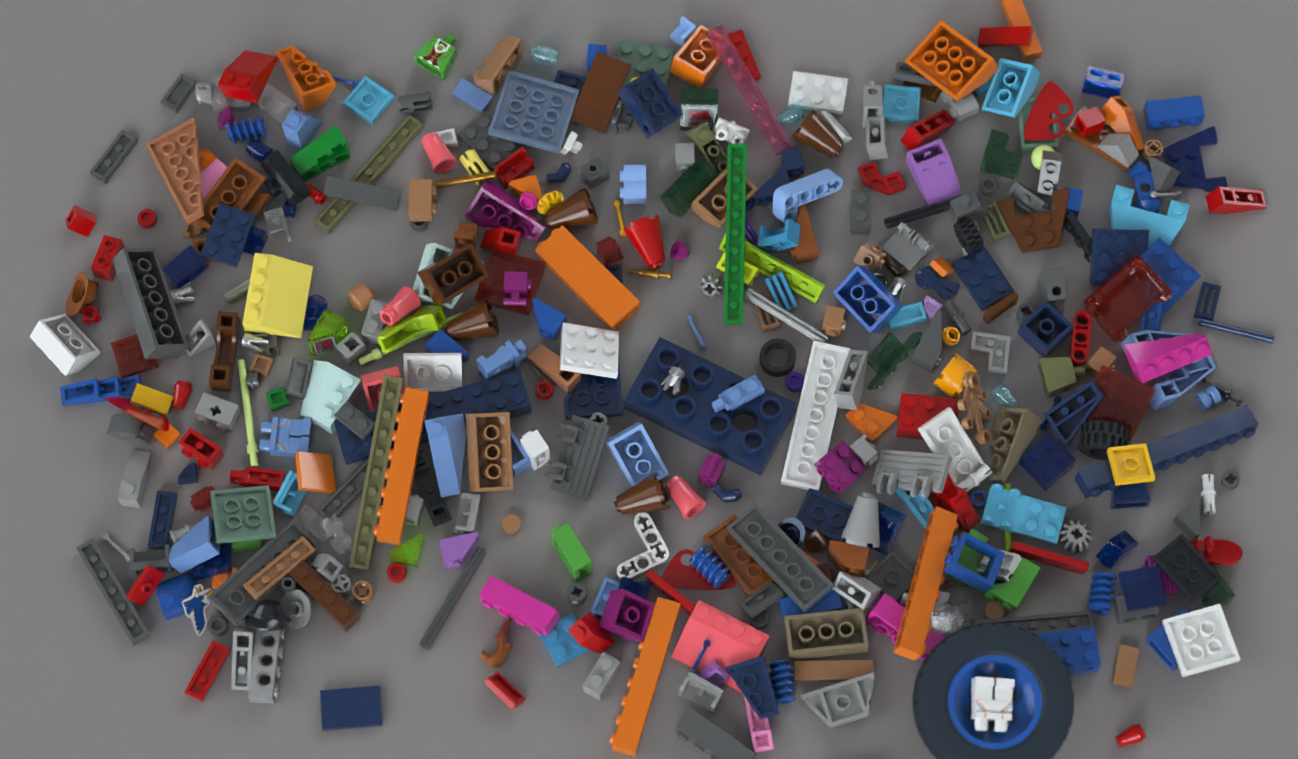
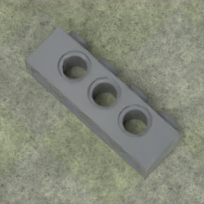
(266, 693)

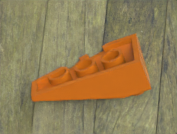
(306, 78)

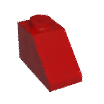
(590, 635)

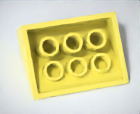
(277, 296)

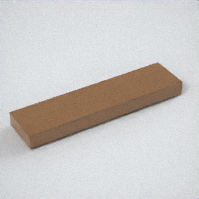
(279, 568)
(831, 670)

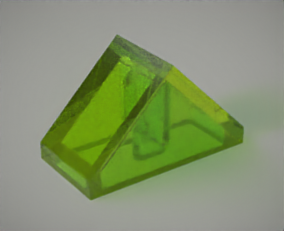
(409, 552)

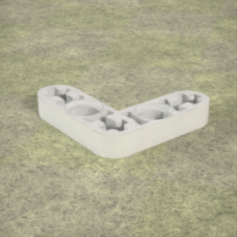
(649, 555)

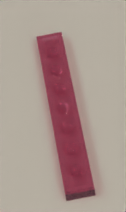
(749, 89)

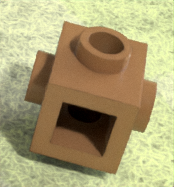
(871, 257)

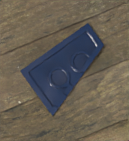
(755, 683)

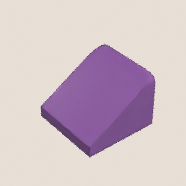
(714, 674)

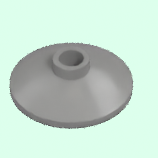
(297, 607)

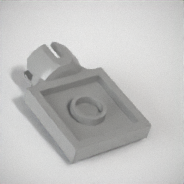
(211, 94)

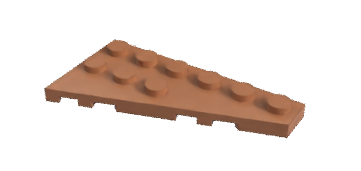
(179, 164)

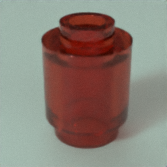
(202, 500)

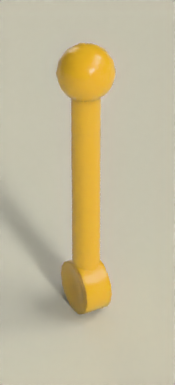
(617, 203)

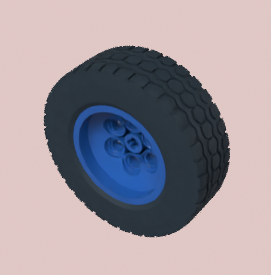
(1000, 650)

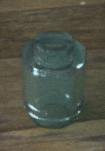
(544, 55)

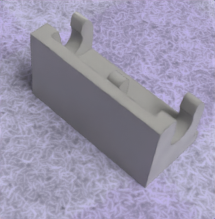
(467, 513)
(701, 692)

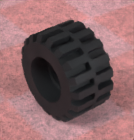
(1100, 435)

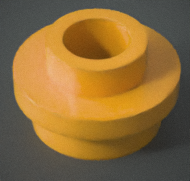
(954, 333)

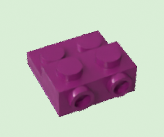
(840, 467)

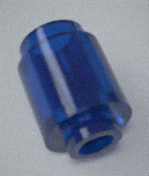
(258, 150)

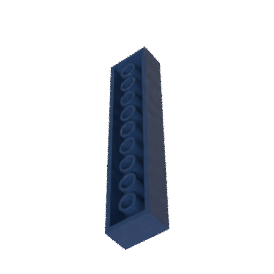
(492, 395)

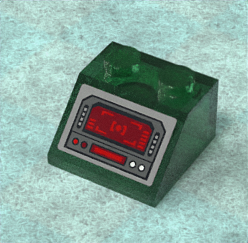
(698, 106)

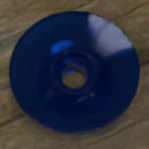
(315, 308)

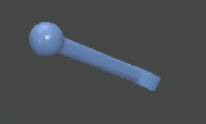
(703, 345)

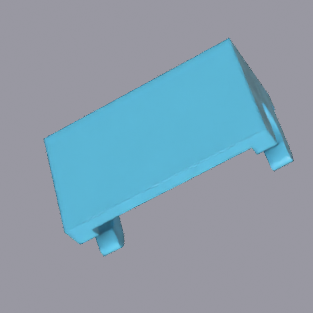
(289, 496)

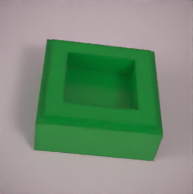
(277, 399)

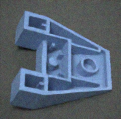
(1177, 382)

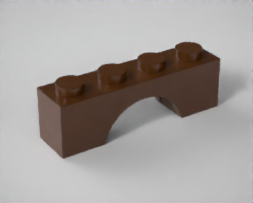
(227, 338)
(325, 595)

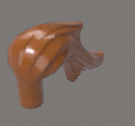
(502, 649)

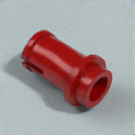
(317, 195)

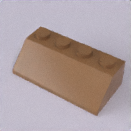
(489, 452)

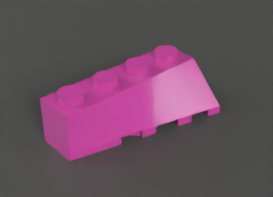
(1164, 355)
(886, 619)

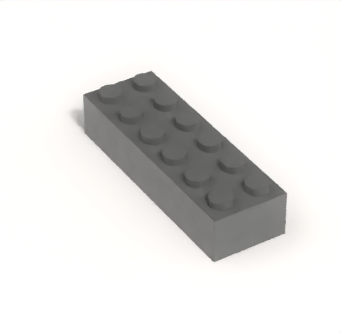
(150, 303)

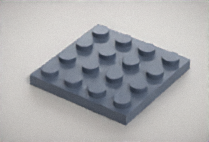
(533, 112)

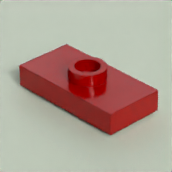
(145, 585)
(505, 690)

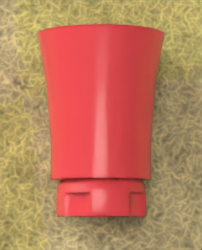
(439, 155)
(400, 306)
(685, 497)

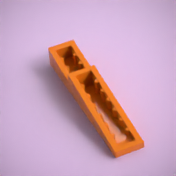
(1017, 16)

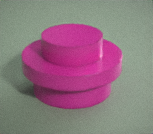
(528, 201)

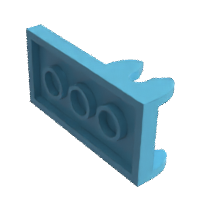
(1023, 515)

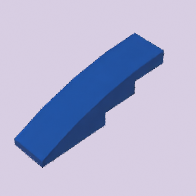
(96, 390)

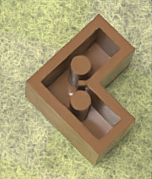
(422, 200)

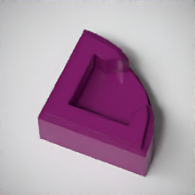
(224, 116)

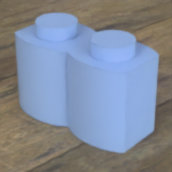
(634, 184)

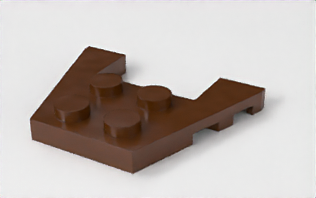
(1040, 229)

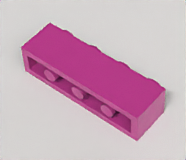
(519, 606)

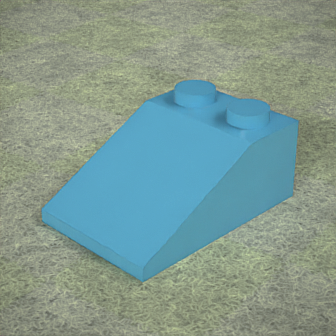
(1010, 87)

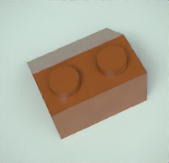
(848, 557)

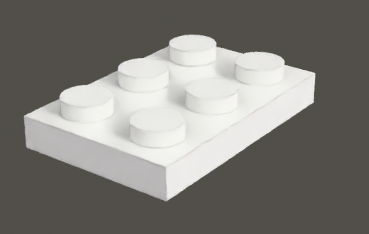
(818, 92)
(433, 371)

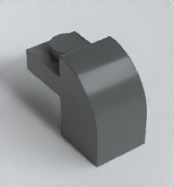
(127, 426)

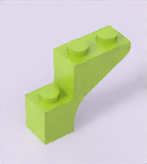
(424, 320)

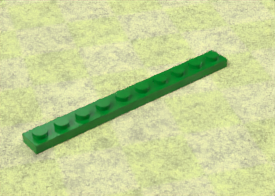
(735, 234)

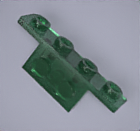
(888, 355)

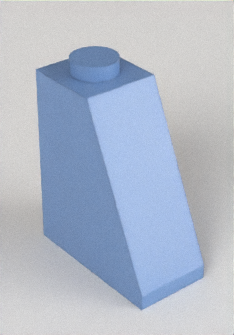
(300, 128)
(195, 546)

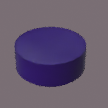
(794, 382)

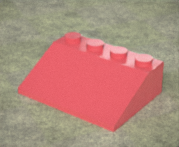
(729, 638)

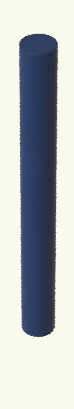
(1236, 330)

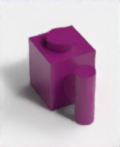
(516, 285)
(711, 470)

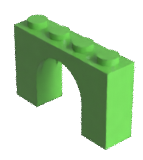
(1008, 593)

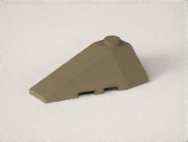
(1012, 436)

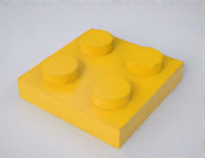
(1130, 464)

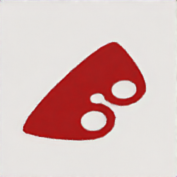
(1039, 120)
(124, 404)
(688, 578)

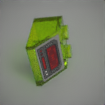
(327, 333)

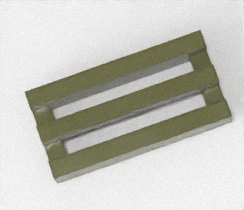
(1000, 235)

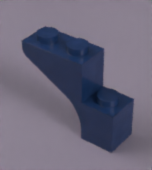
(791, 167)

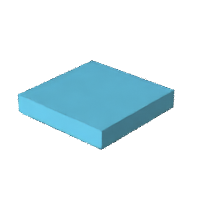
(368, 100)
(901, 103)

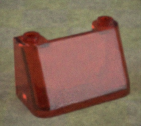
(1126, 297)

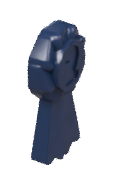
(928, 278)

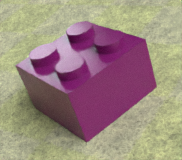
(626, 615)

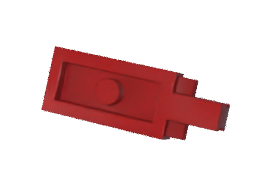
(258, 477)

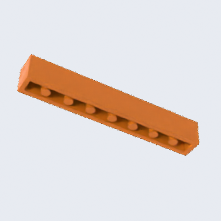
(402, 466)
(925, 584)
(646, 677)

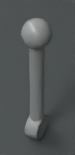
(1178, 194)
(105, 536)

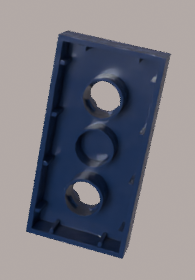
(693, 413)

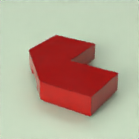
(887, 185)

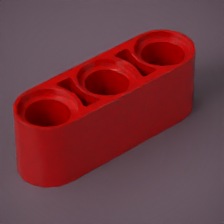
(1083, 332)

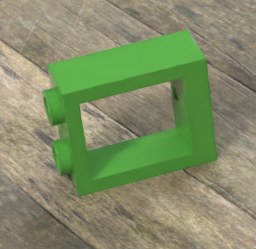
(571, 552)

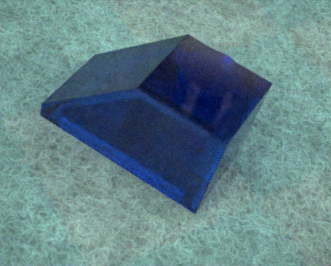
(1116, 549)

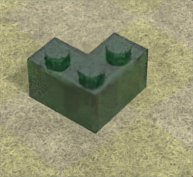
(998, 159)

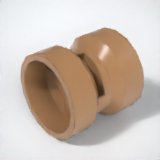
(1149, 151)
(363, 592)

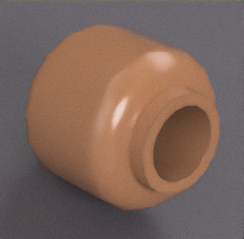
(360, 297)

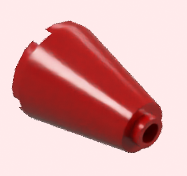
(647, 239)

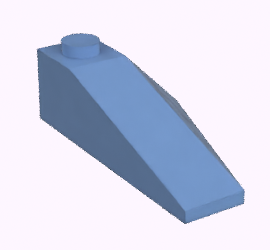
(447, 448)

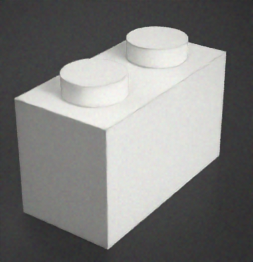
(535, 448)

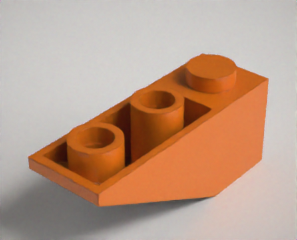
(1122, 120)

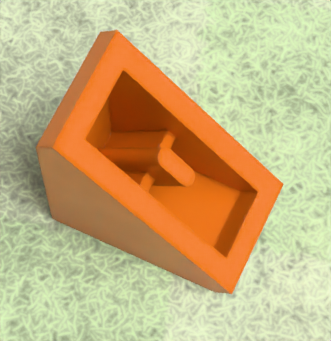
(525, 184)

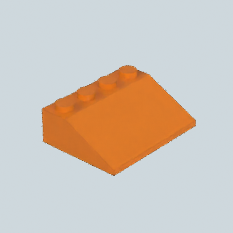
(952, 62)

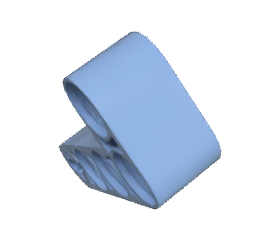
(804, 190)

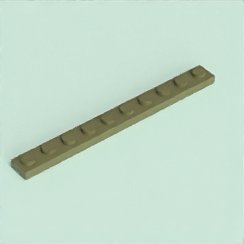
(375, 472)

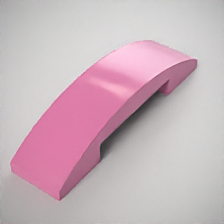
(759, 730)

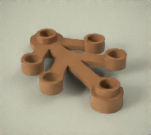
(976, 408)

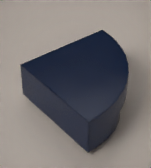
(188, 475)

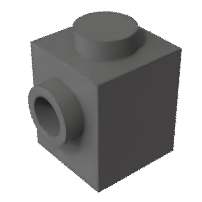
(594, 173)

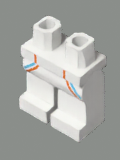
(991, 702)

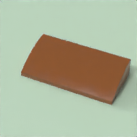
(232, 189)

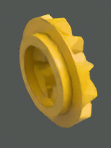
(549, 201)

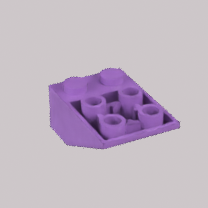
(933, 172)

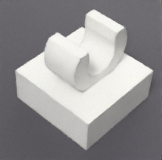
(570, 144)

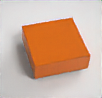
(942, 267)
(167, 438)

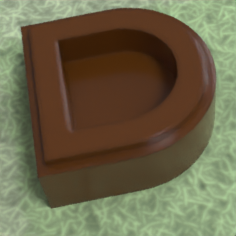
(816, 541)

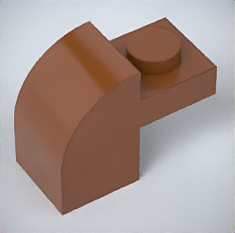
(466, 234)

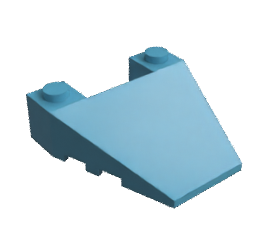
(1159, 226)

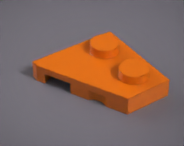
(870, 421)

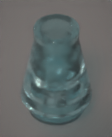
(791, 114)
(1004, 396)

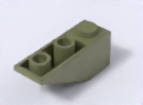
(708, 147)

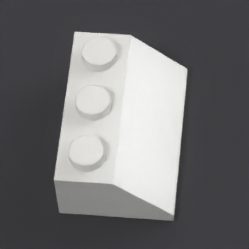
(64, 344)

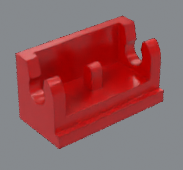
(514, 167)

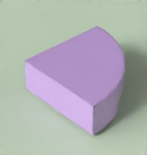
(930, 307)

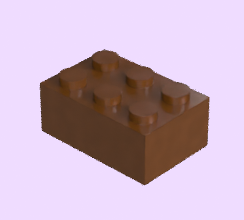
(453, 274)

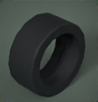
(777, 371)

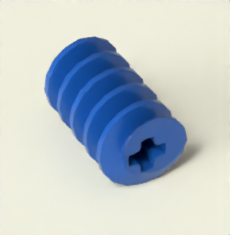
(246, 129)
(709, 567)
(1100, 593)
(780, 681)

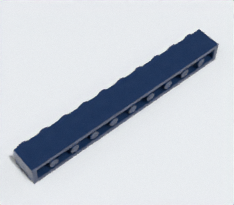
(1176, 448)

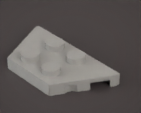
(842, 701)

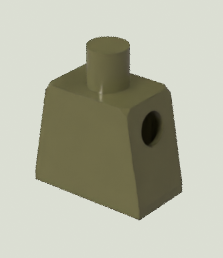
(1058, 375)

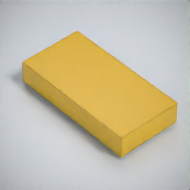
(151, 399)

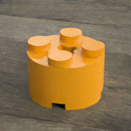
(952, 376)

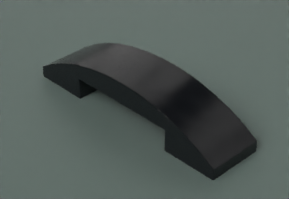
(430, 491)

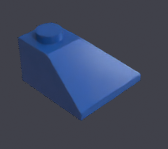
(173, 592)

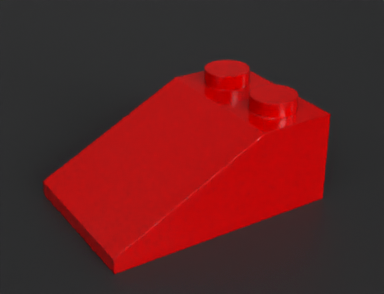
(247, 76)

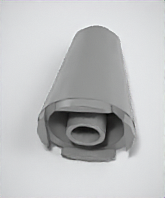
(863, 522)

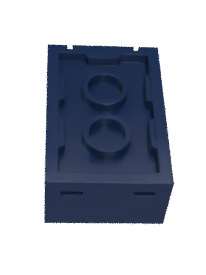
(650, 103)

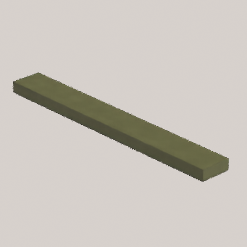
(371, 170)

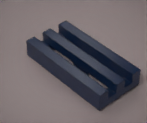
(1204, 315)

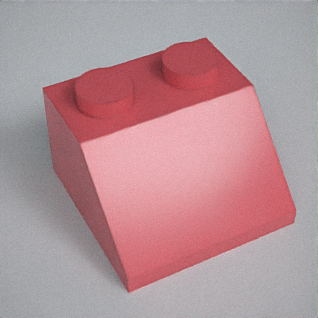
(372, 385)

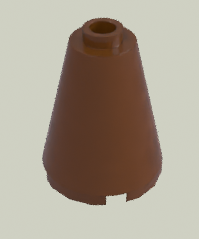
(818, 135)
(573, 212)
(474, 323)
(643, 497)

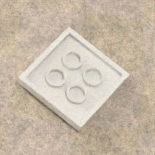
(589, 350)
(1201, 640)

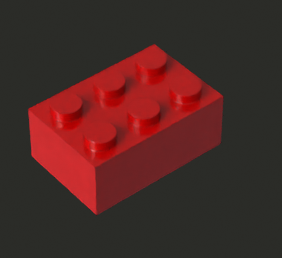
(919, 409)

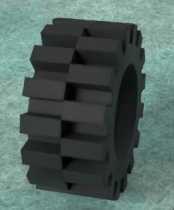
(968, 235)

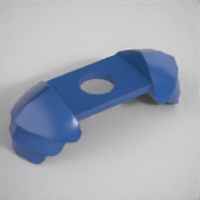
(1142, 174)

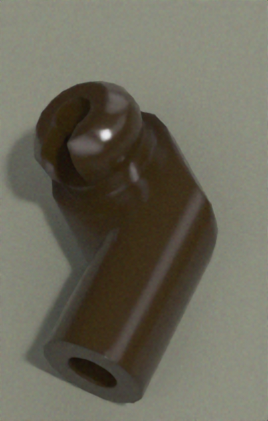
(891, 266)

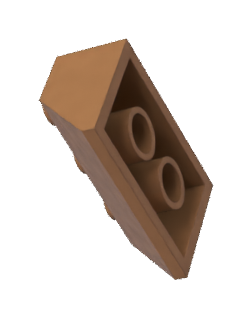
(495, 69)
(713, 200)

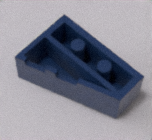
(1074, 411)

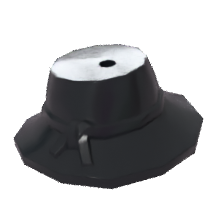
(267, 616)

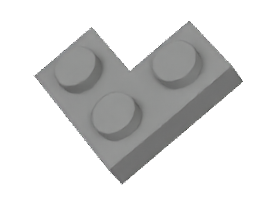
(996, 346)

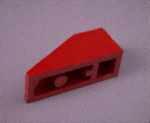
(927, 130)
(1234, 200)

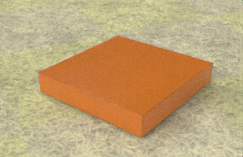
(315, 472)

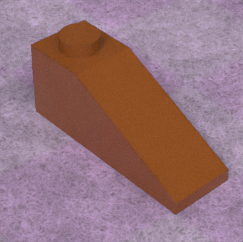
(807, 248)

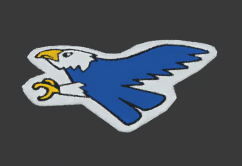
(195, 608)

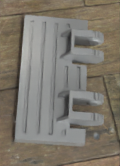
(911, 472)

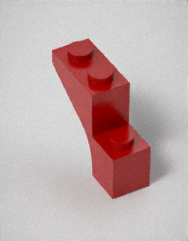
(958, 502)

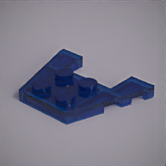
(1187, 159)

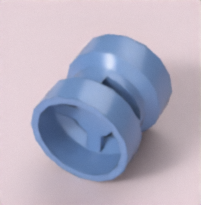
(1208, 398)

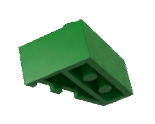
(321, 154)

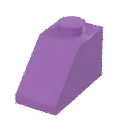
(458, 549)

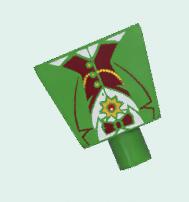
(437, 55)

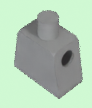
(871, 100)

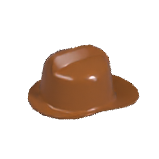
(81, 295)

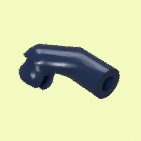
(561, 175)
(727, 495)

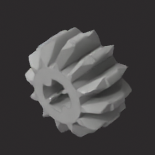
(1082, 535)

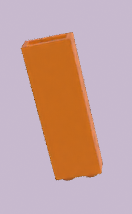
(587, 278)

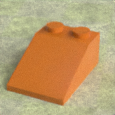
(696, 59)

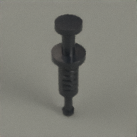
(1225, 393)

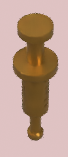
(652, 273)

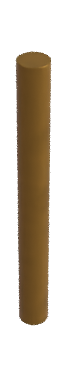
(465, 179)

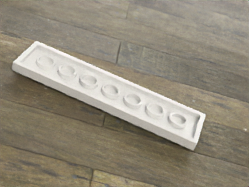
(814, 416)

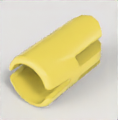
(472, 163)

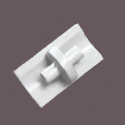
(730, 131)

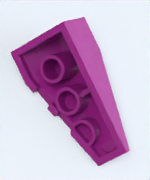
(498, 209)

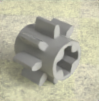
(712, 285)

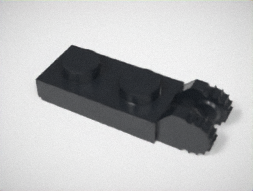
(1080, 235)

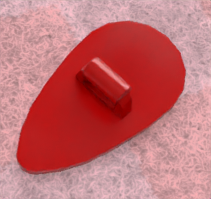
(1218, 551)

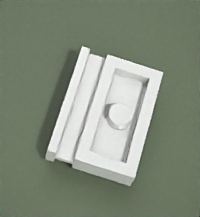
(1007, 567)

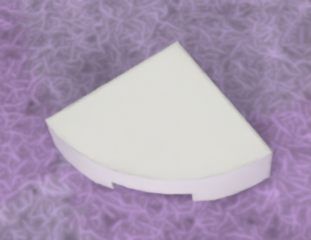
(448, 137)

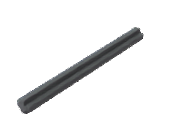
(452, 598)

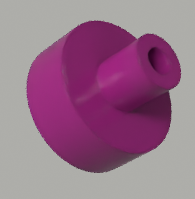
(679, 251)

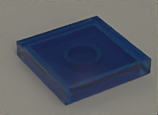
(1142, 588)

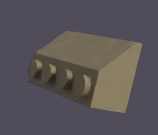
(826, 634)

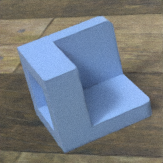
(683, 31)

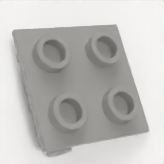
(907, 246)

